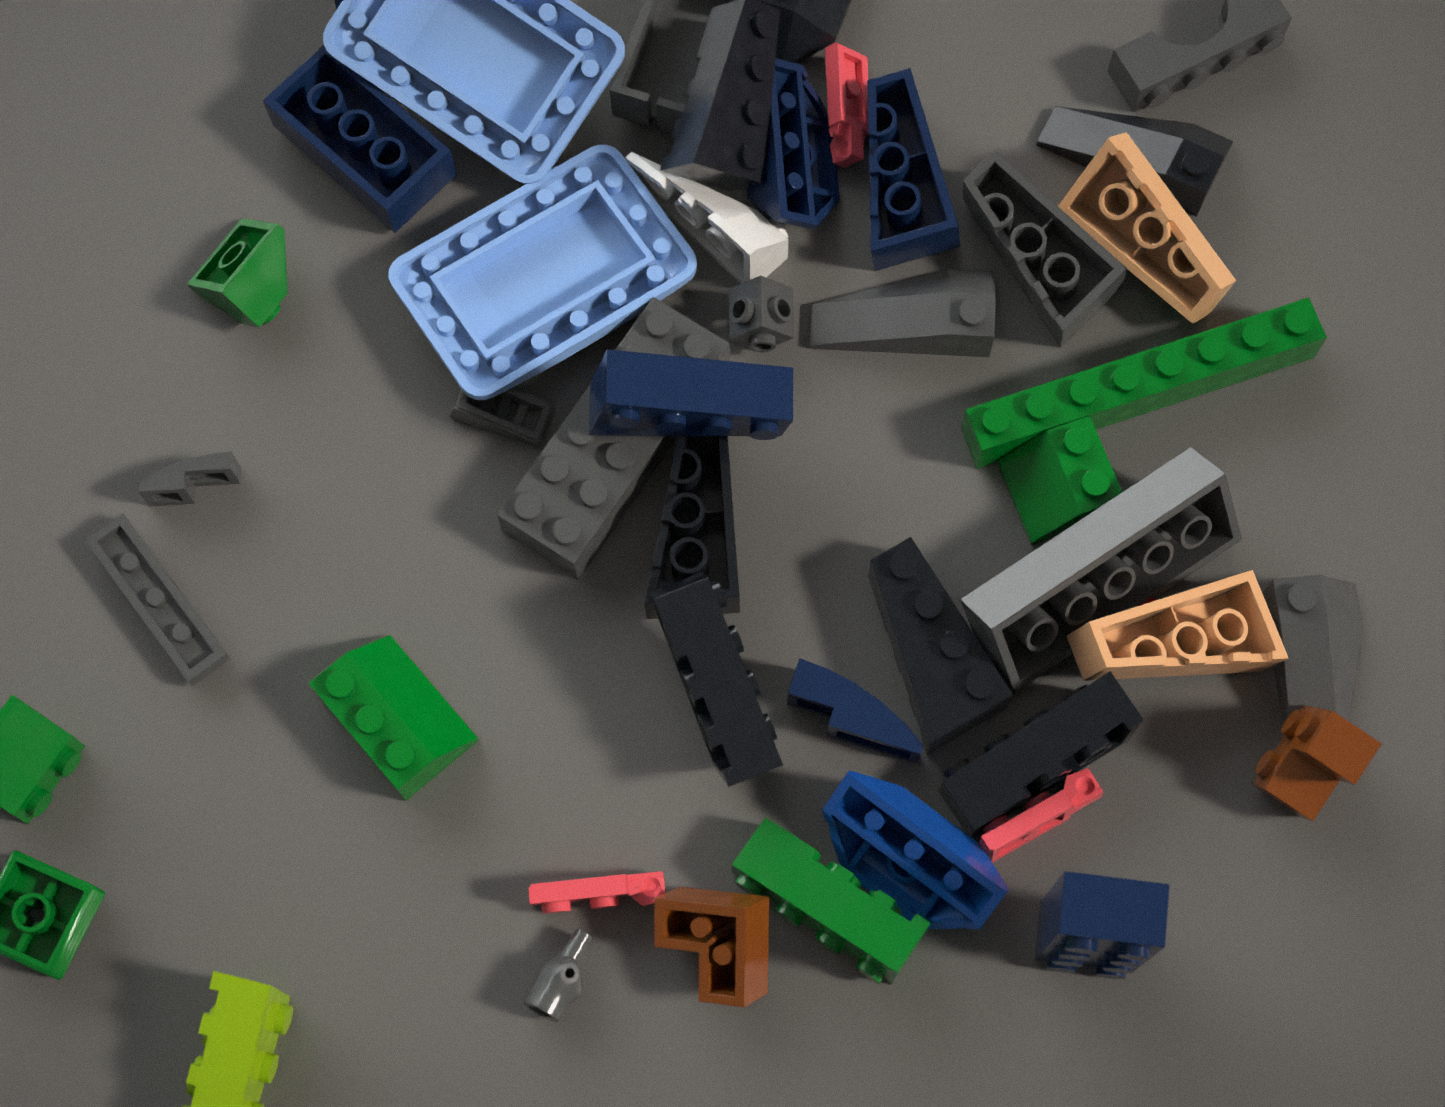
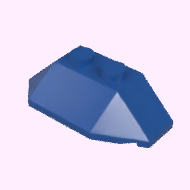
(912, 854)

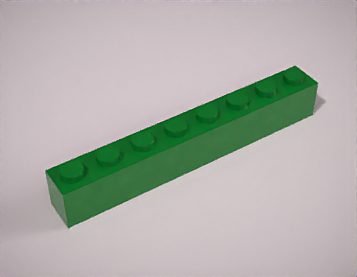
(1147, 380)

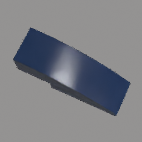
(852, 712)

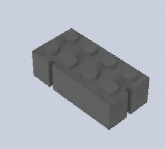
(660, 61)

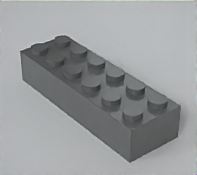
(587, 480)
(1103, 566)

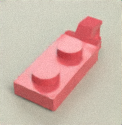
(846, 103)
(1041, 815)
(601, 891)

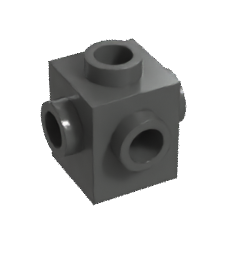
(761, 314)

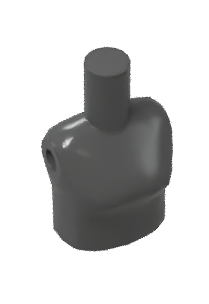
(559, 980)

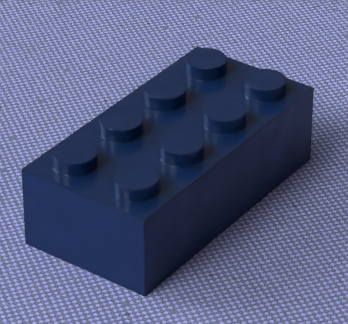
(360, 138)
(1101, 924)

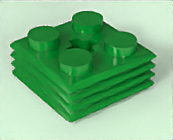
(68, 909)

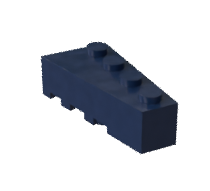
(907, 187)
(688, 397)

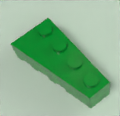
(828, 902)

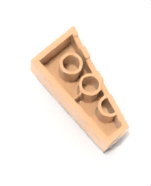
(1146, 229)
(1190, 633)

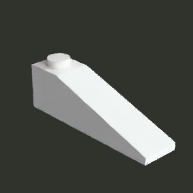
(723, 227)

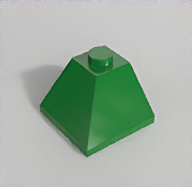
(246, 273)

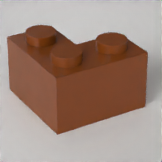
(1312, 759)
(729, 935)

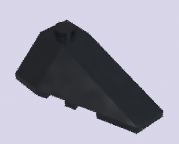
(1179, 152)

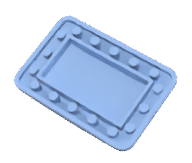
(486, 72)
(542, 272)

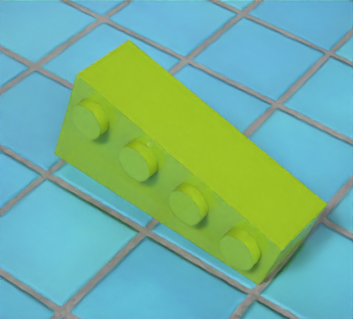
(238, 1043)

